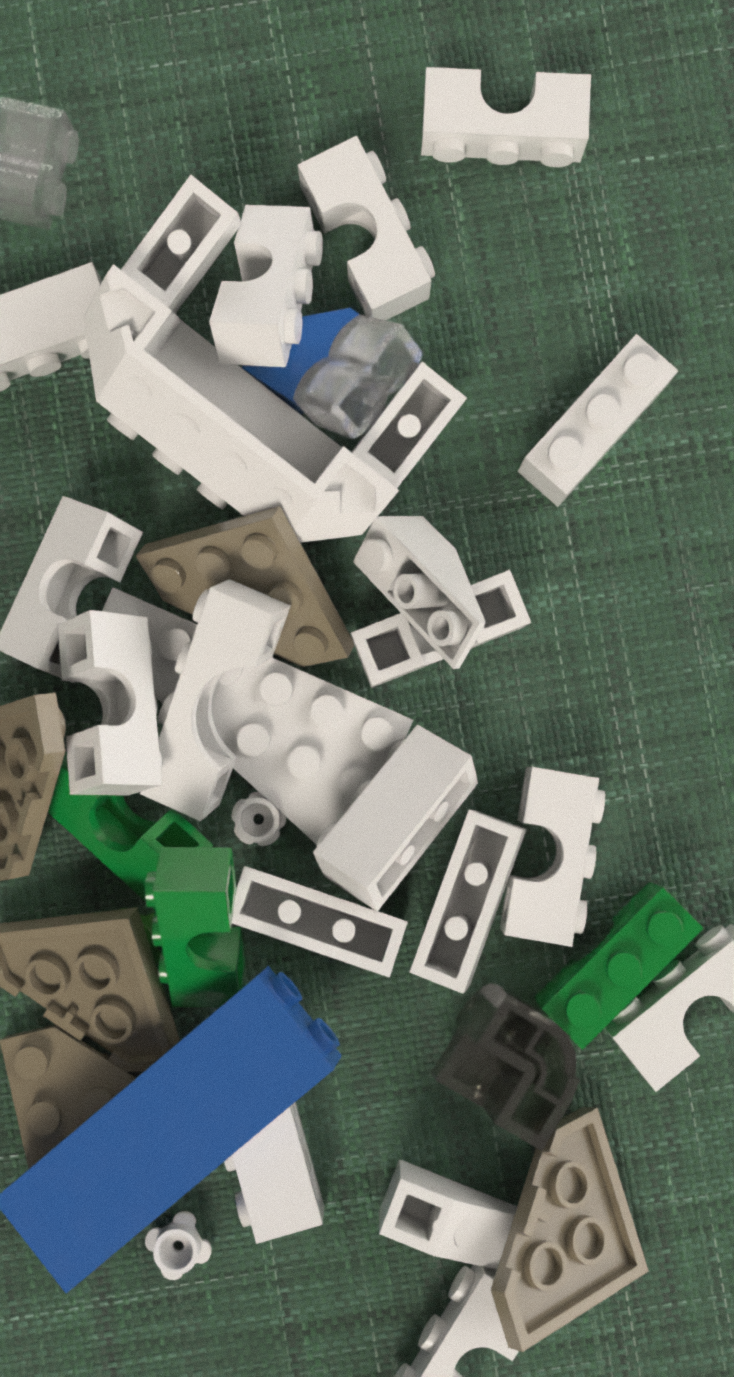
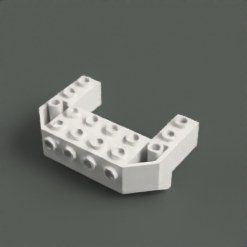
(220, 419)

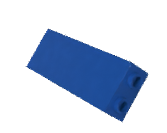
(170, 1127)

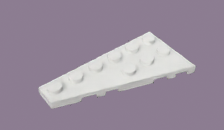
(291, 732)

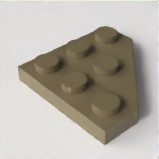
(264, 556)
(29, 769)
(93, 981)
(56, 1085)
(568, 1235)

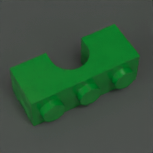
(118, 835)
(192, 923)
(600, 985)

